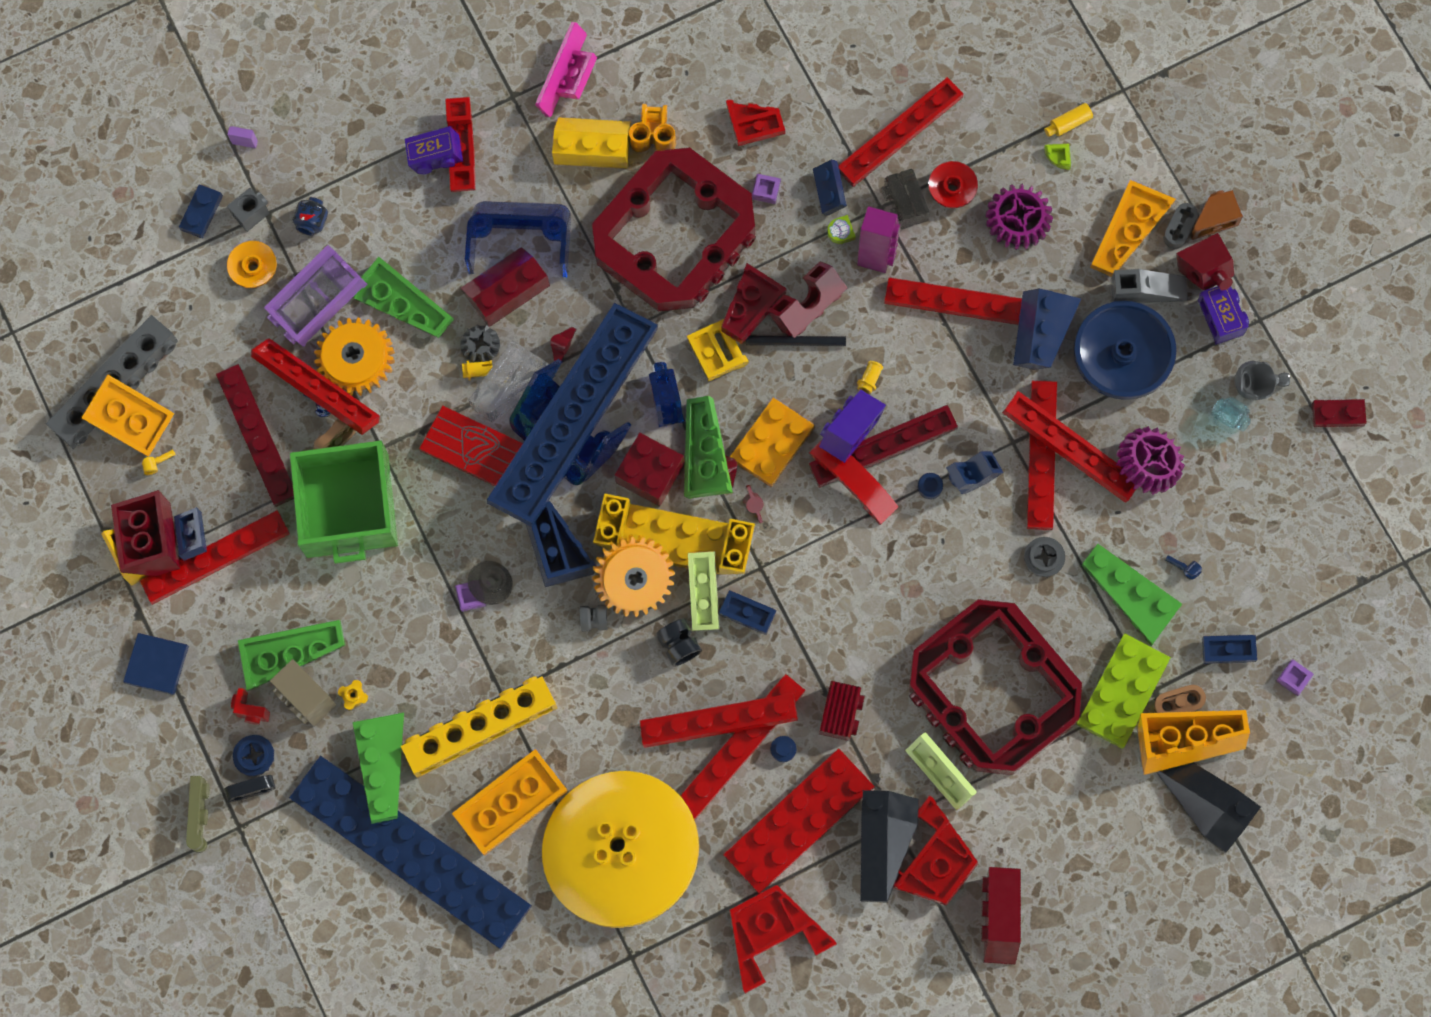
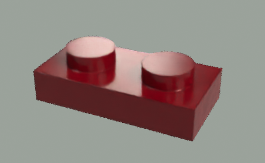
(1339, 413)

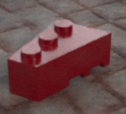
(1002, 915)

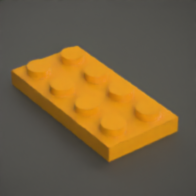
(509, 802)

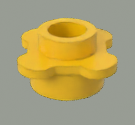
(360, 696)

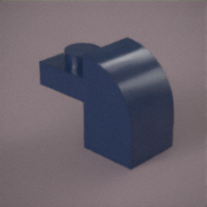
(974, 472)

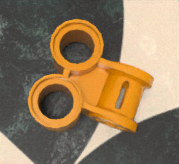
(653, 126)

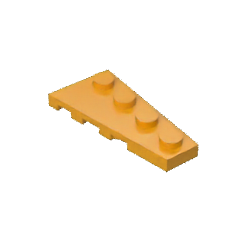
(1132, 222)

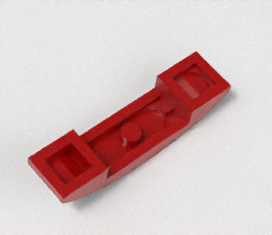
(460, 119)
(859, 483)

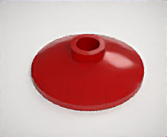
(954, 174)

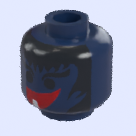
(310, 216)

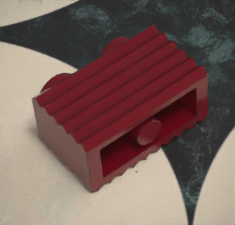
(840, 711)

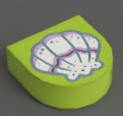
(841, 230)

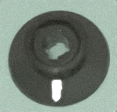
(482, 588)

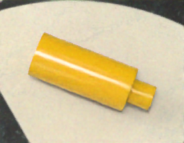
(1069, 120)

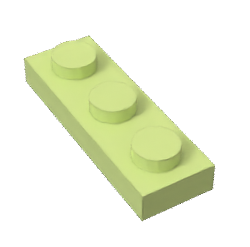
(703, 591)
(941, 771)

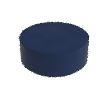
(930, 486)

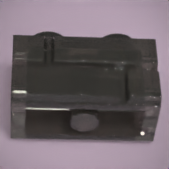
(906, 198)

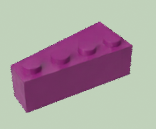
(878, 240)

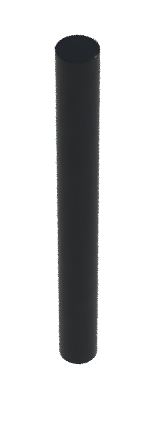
(797, 341)

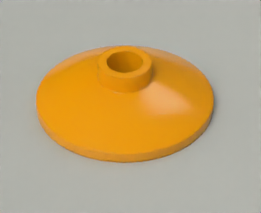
(250, 254)

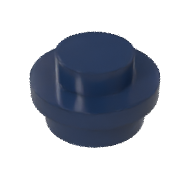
(783, 749)

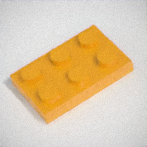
(127, 415)
(772, 442)

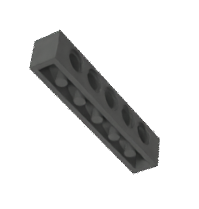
(116, 366)

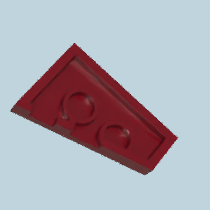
(750, 304)

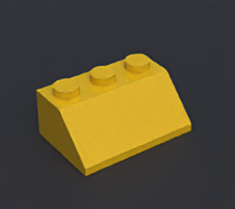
(591, 143)

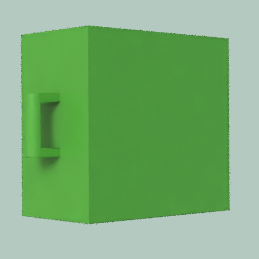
(343, 500)

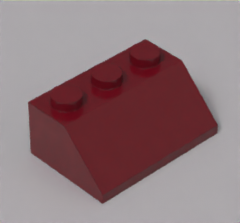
(506, 286)
(145, 535)

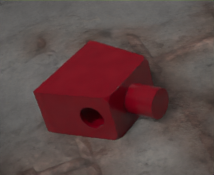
(1207, 263)

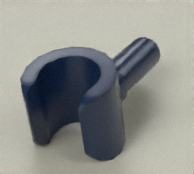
(1191, 571)

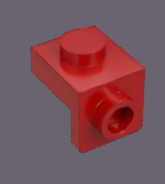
(251, 713)

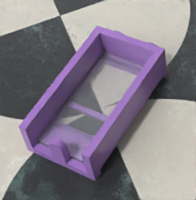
(314, 296)

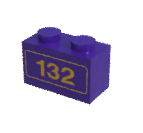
(433, 150)
(1223, 314)

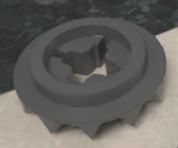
(484, 353)
(1052, 549)

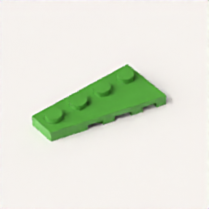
(399, 298)
(704, 451)
(1135, 595)
(269, 653)
(380, 761)

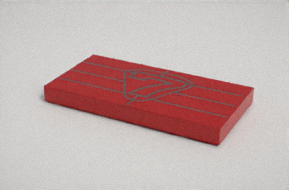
(469, 446)

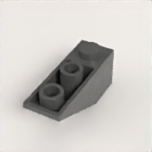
(1147, 286)

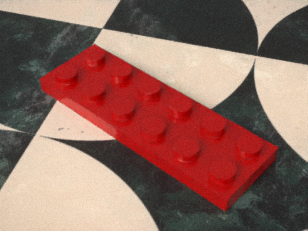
(798, 821)

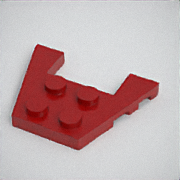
(941, 864)
(766, 923)

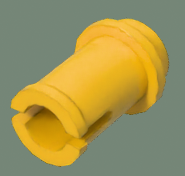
(476, 369)
(870, 377)

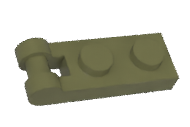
(197, 813)

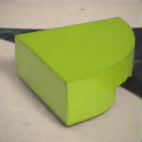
(1058, 155)

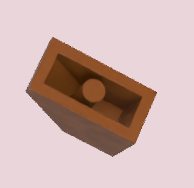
(1218, 214)

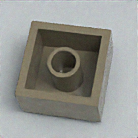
(300, 690)

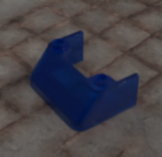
(550, 218)
(532, 405)

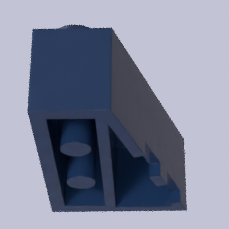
(1042, 327)
(557, 550)

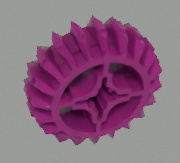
(1036, 210)
(1159, 473)

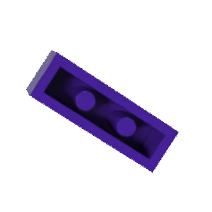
(851, 425)

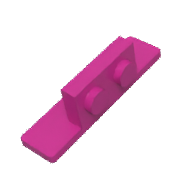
(568, 71)

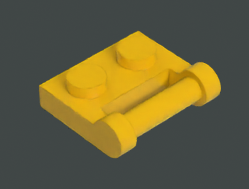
(710, 354)

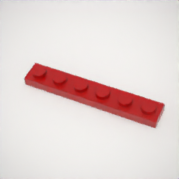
(900, 131)
(953, 301)
(315, 386)
(1069, 445)
(1041, 464)
(218, 556)
(718, 720)

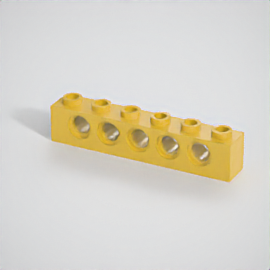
(447, 751)

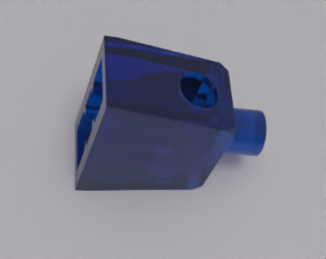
(665, 395)

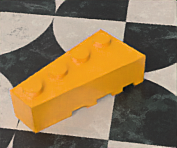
(1188, 737)

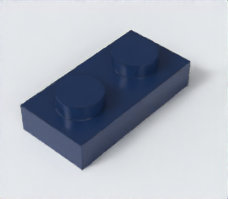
(829, 187)
(200, 211)
(190, 533)
(747, 612)
(1229, 649)

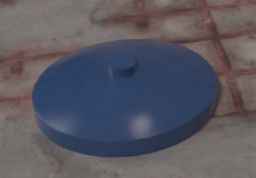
(1125, 350)

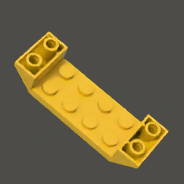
(676, 533)

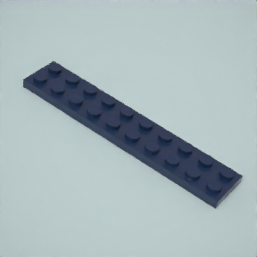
(572, 415)
(412, 854)

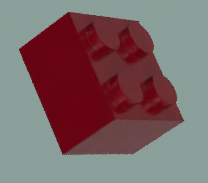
(649, 469)

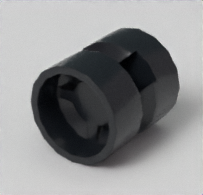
(678, 642)

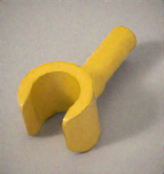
(149, 463)

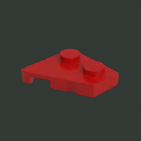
(754, 122)

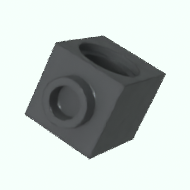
(249, 219)

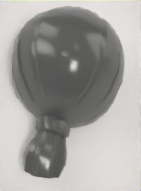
(1257, 380)

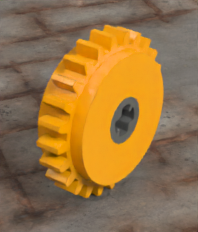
(358, 339)
(633, 558)

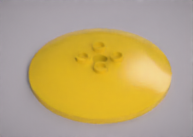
(627, 884)

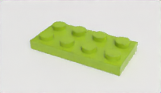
(1123, 691)

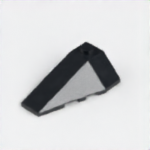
(1211, 803)
(886, 832)

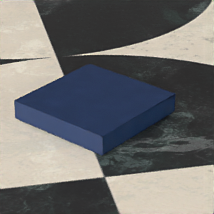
(156, 664)

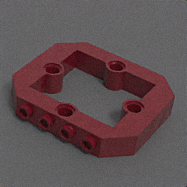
(702, 177)
(964, 630)

